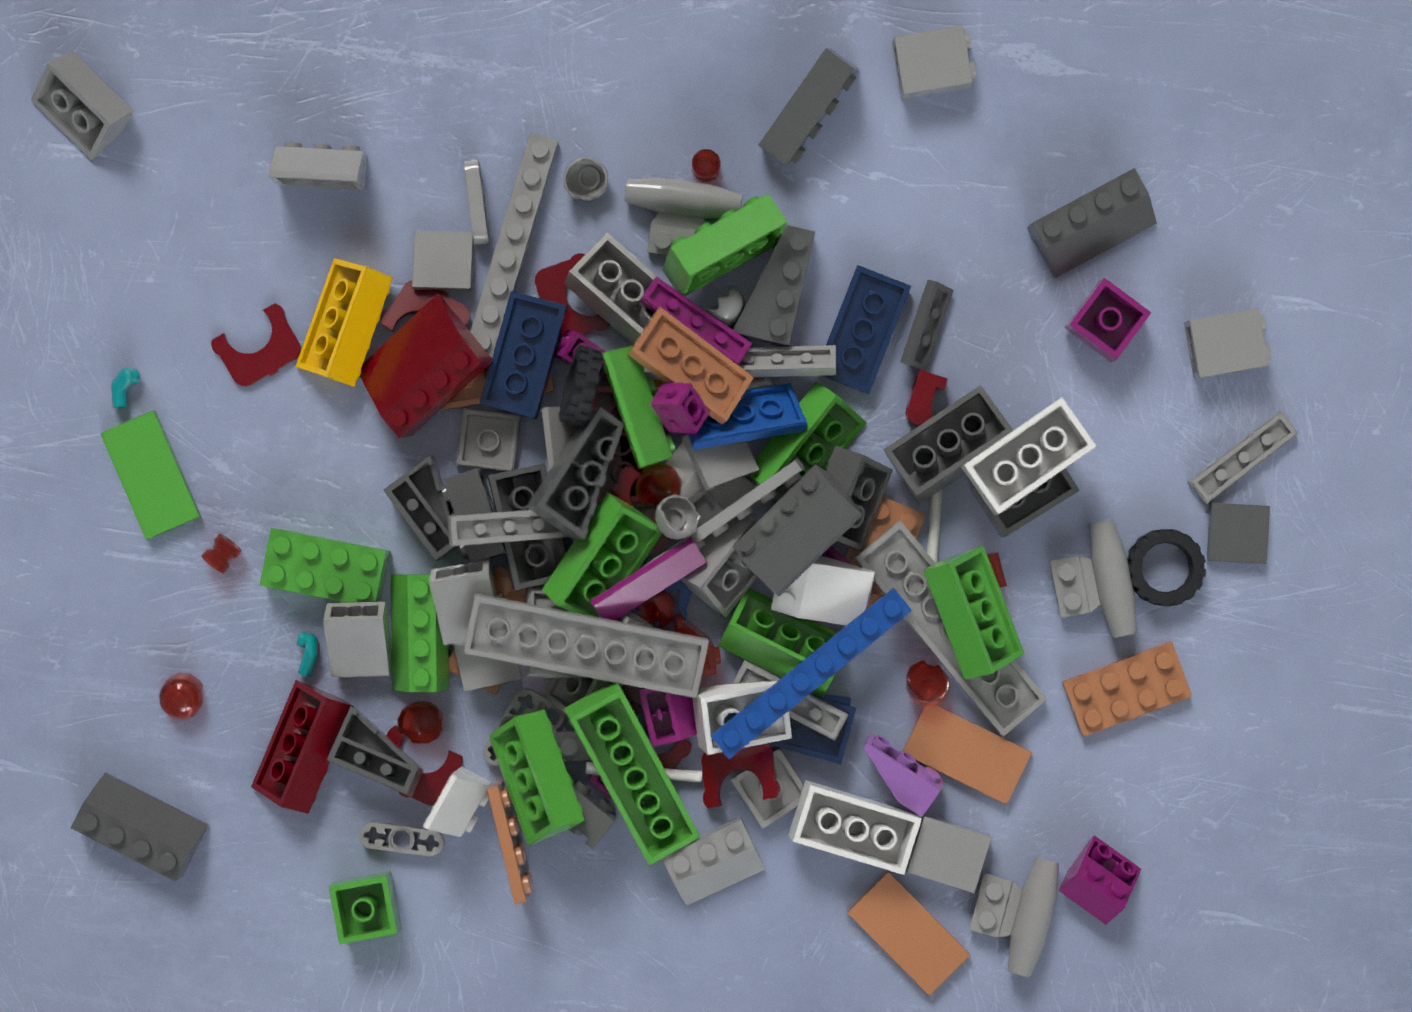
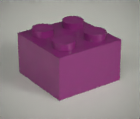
(1108, 320)

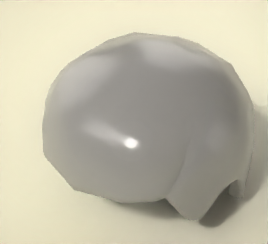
(586, 178)
(729, 307)
(676, 517)

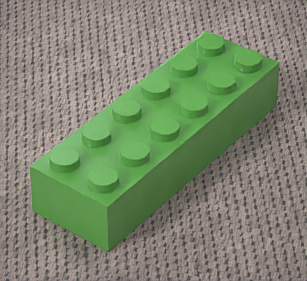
(632, 772)

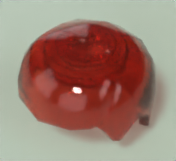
(657, 483)
(658, 608)
(927, 684)
(181, 696)
(421, 722)

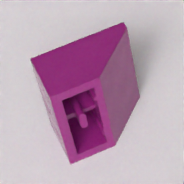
(667, 716)
(1100, 880)

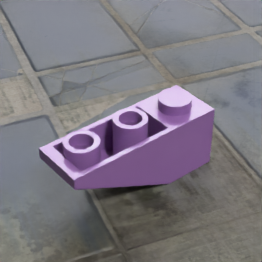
(907, 780)

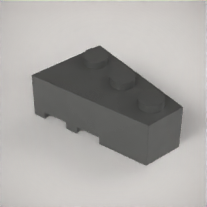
(423, 506)
(373, 754)

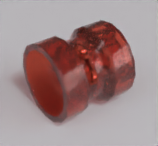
(704, 161)
(223, 551)

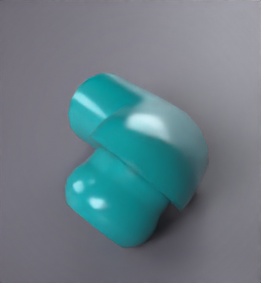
(121, 383)
(310, 653)

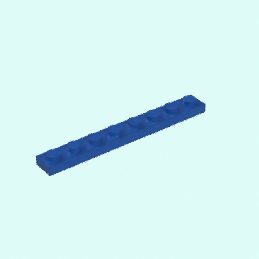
(810, 673)

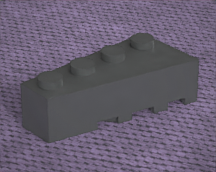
(808, 106)
(776, 297)
(573, 483)
(597, 815)

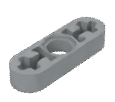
(476, 202)
(381, 828)

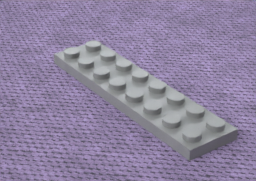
(899, 563)
(585, 645)

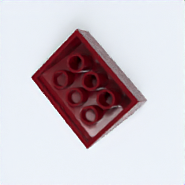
(422, 367)

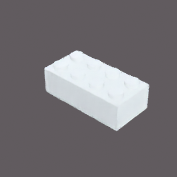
(1028, 456)
(854, 827)

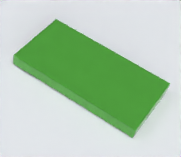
(150, 474)

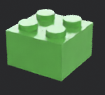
(365, 907)

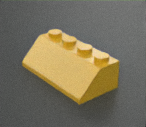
(344, 322)

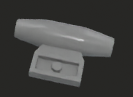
(680, 207)
(1102, 580)
(1022, 913)

